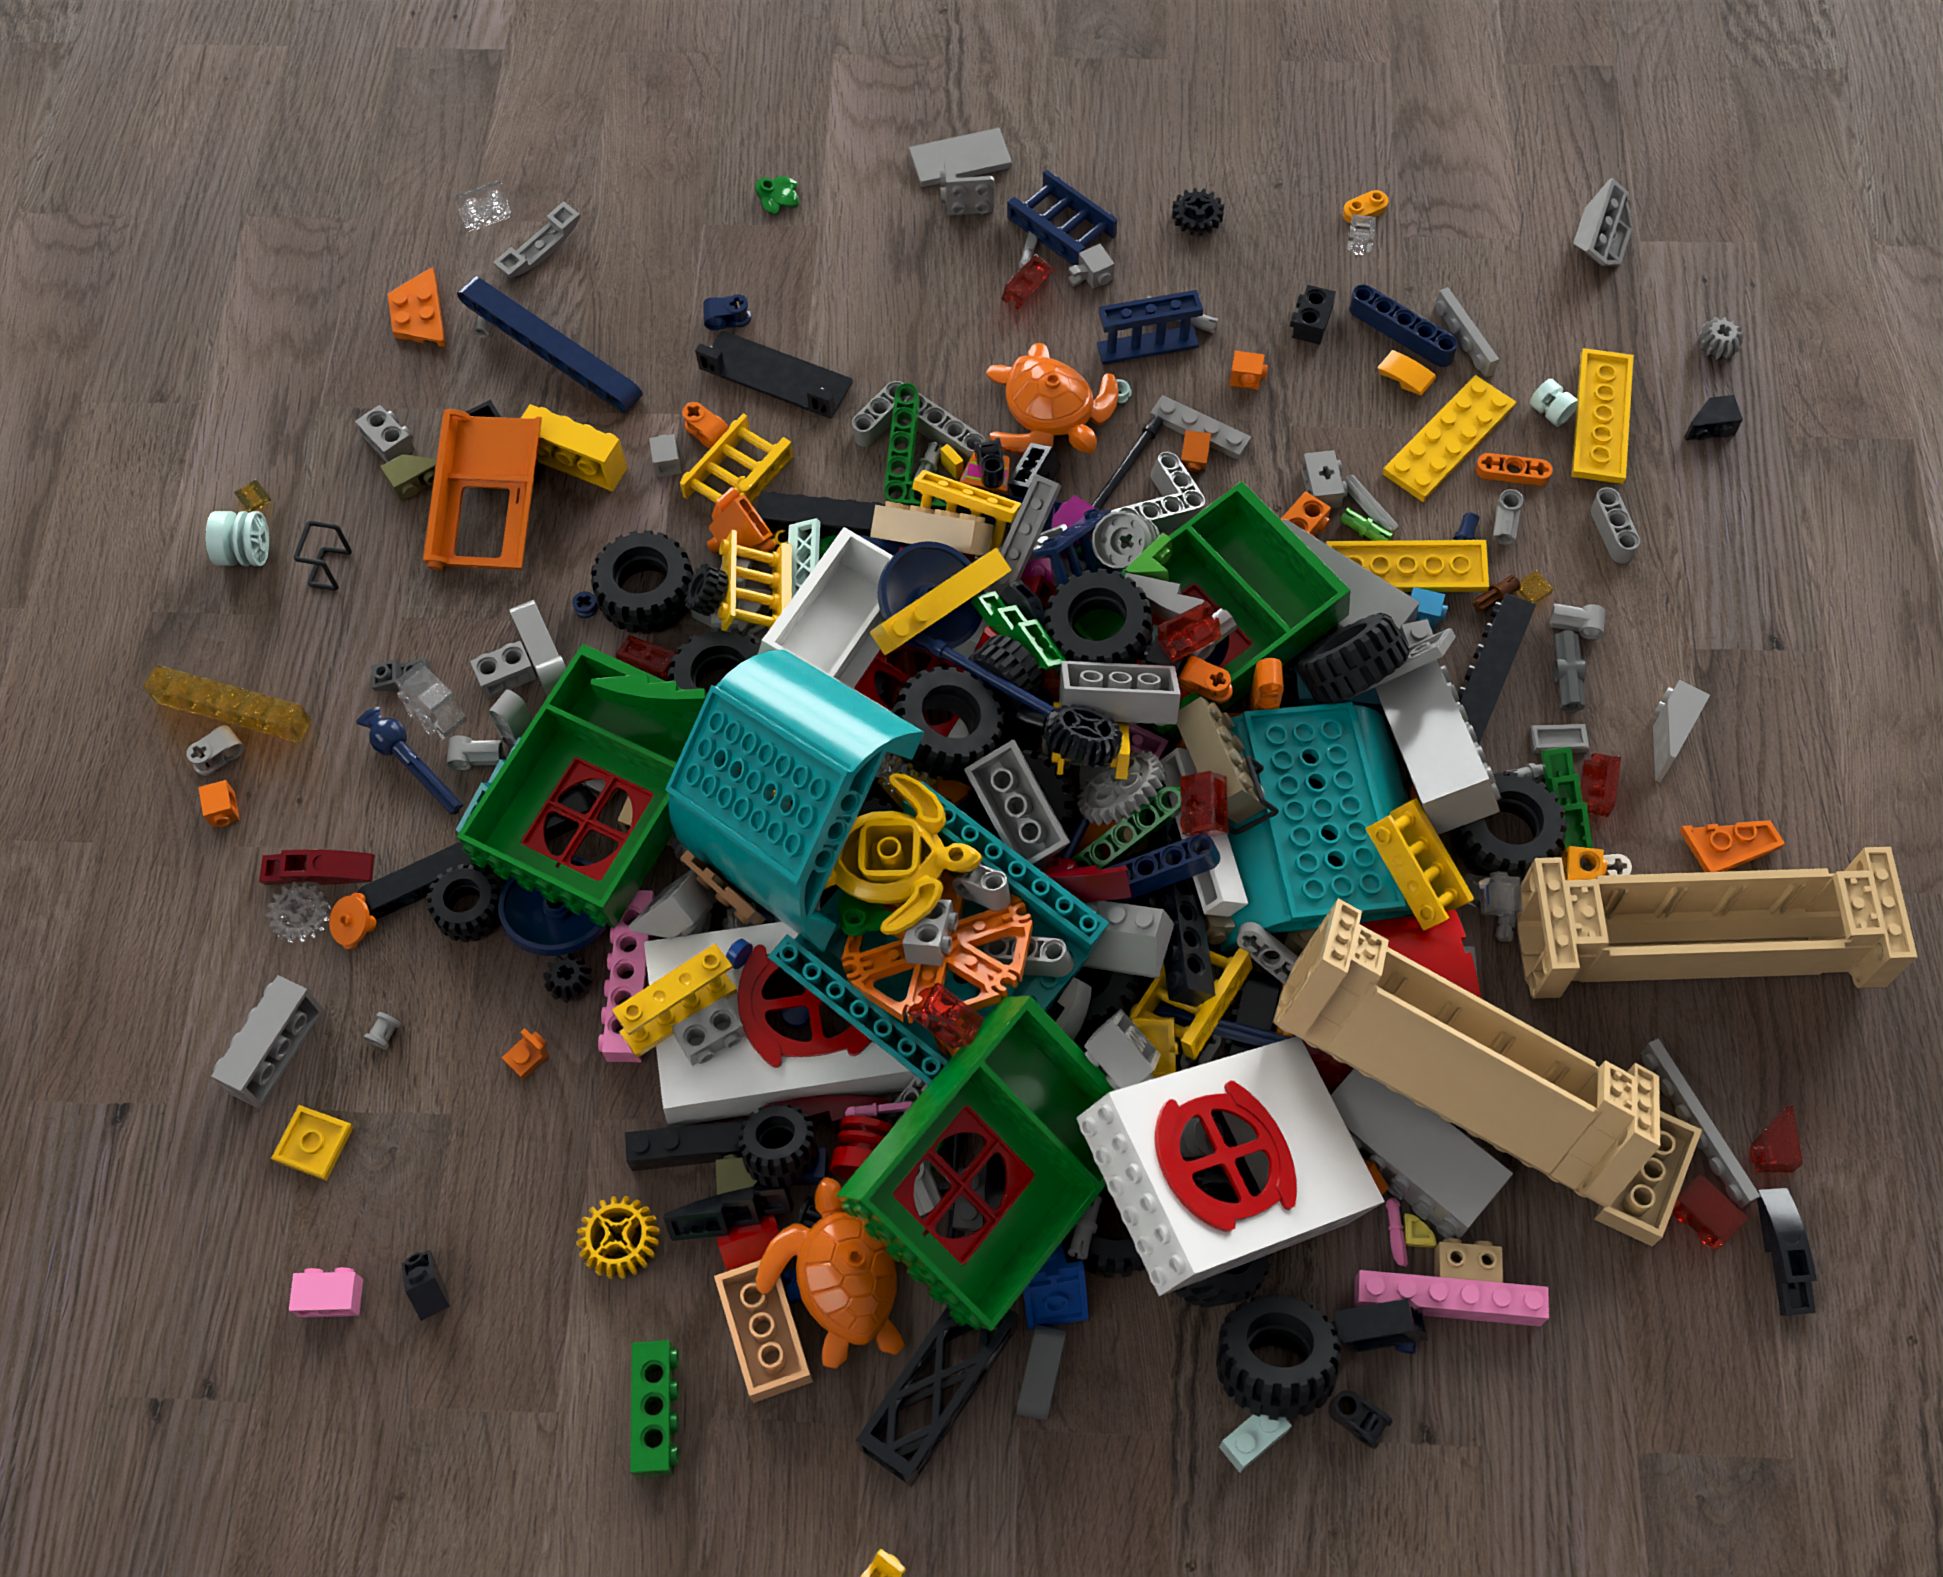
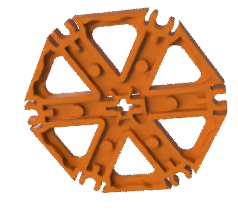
(963, 959)

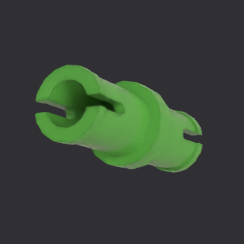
(1364, 526)

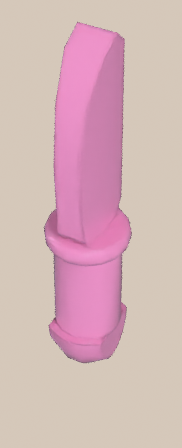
(873, 1110)
(1396, 1233)

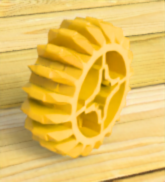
(609, 1245)

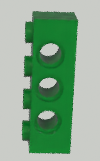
(646, 1358)

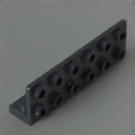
(774, 373)

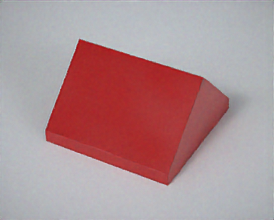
(747, 1242)

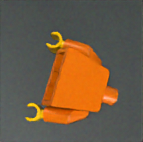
(738, 514)

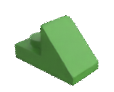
(1150, 561)

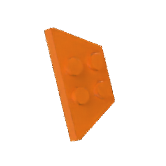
(417, 310)

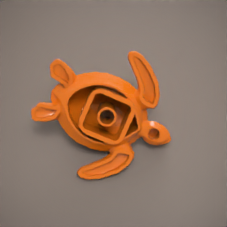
(1052, 402)
(840, 1276)

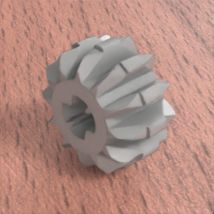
(1720, 338)

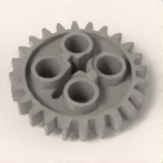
(1112, 798)

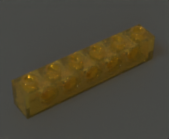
(227, 703)

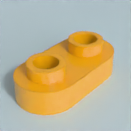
(1369, 204)

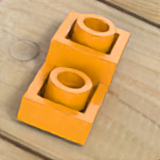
(1407, 371)

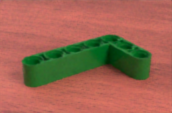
(904, 458)
(1138, 824)

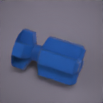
(792, 1287)

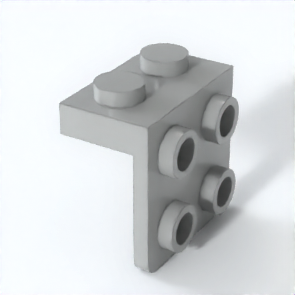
(966, 194)

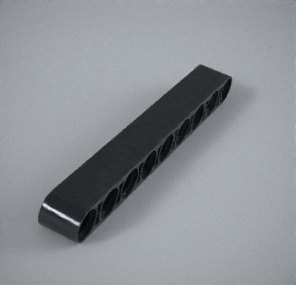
(413, 881)

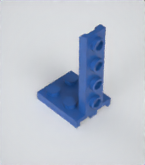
(1056, 1293)

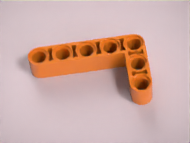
(1266, 686)

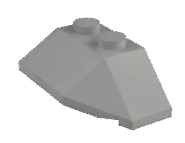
(1606, 225)

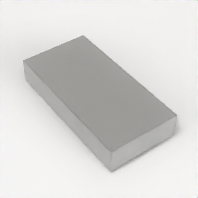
(1557, 736)

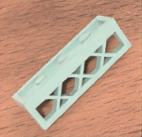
(801, 545)

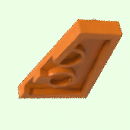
(1731, 845)

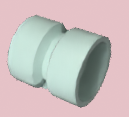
(1552, 401)

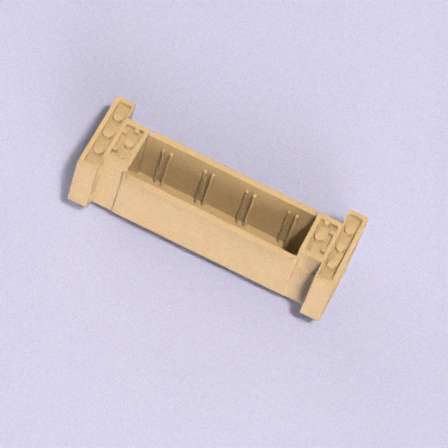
(1714, 925)
(1470, 1060)

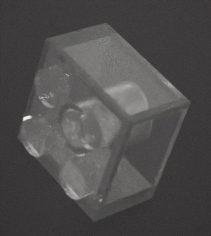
(430, 701)

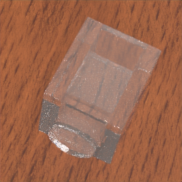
(1500, 895)

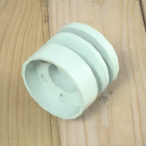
(237, 538)

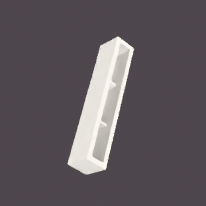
(1219, 888)

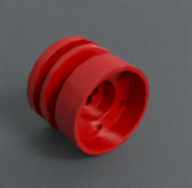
(859, 1139)

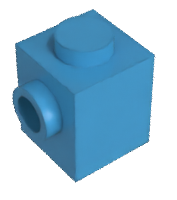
(1430, 606)

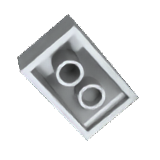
(1675, 719)

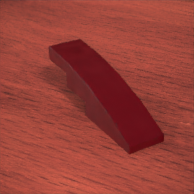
(1091, 884)
(830, 1107)

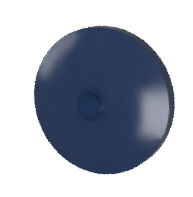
(916, 572)
(543, 925)

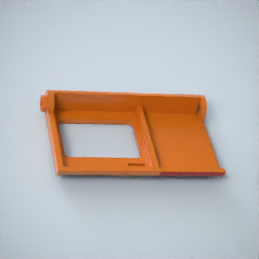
(481, 455)

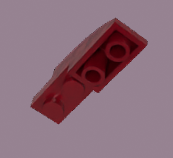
(317, 866)

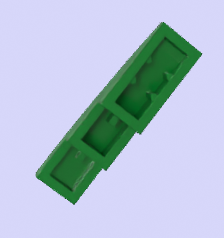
(1011, 623)
(641, 693)
(1565, 784)

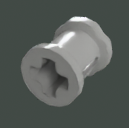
(382, 1030)

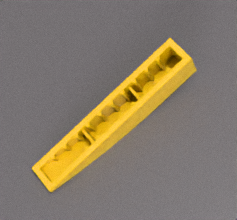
(940, 601)

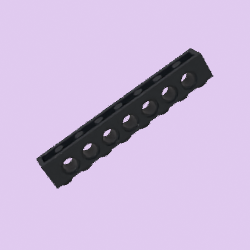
(1187, 955)

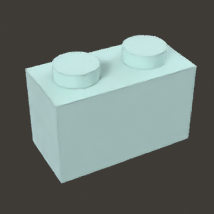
(1253, 1439)

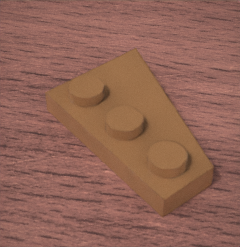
(725, 893)

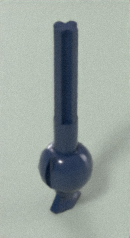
(390, 737)

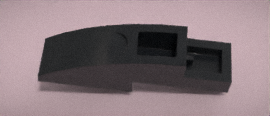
(1789, 1249)

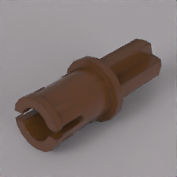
(1496, 593)

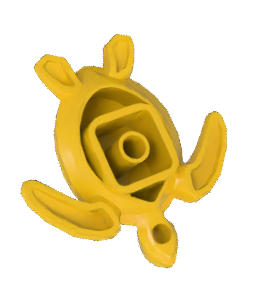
(901, 857)

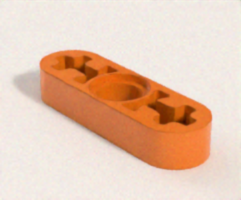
(1522, 463)

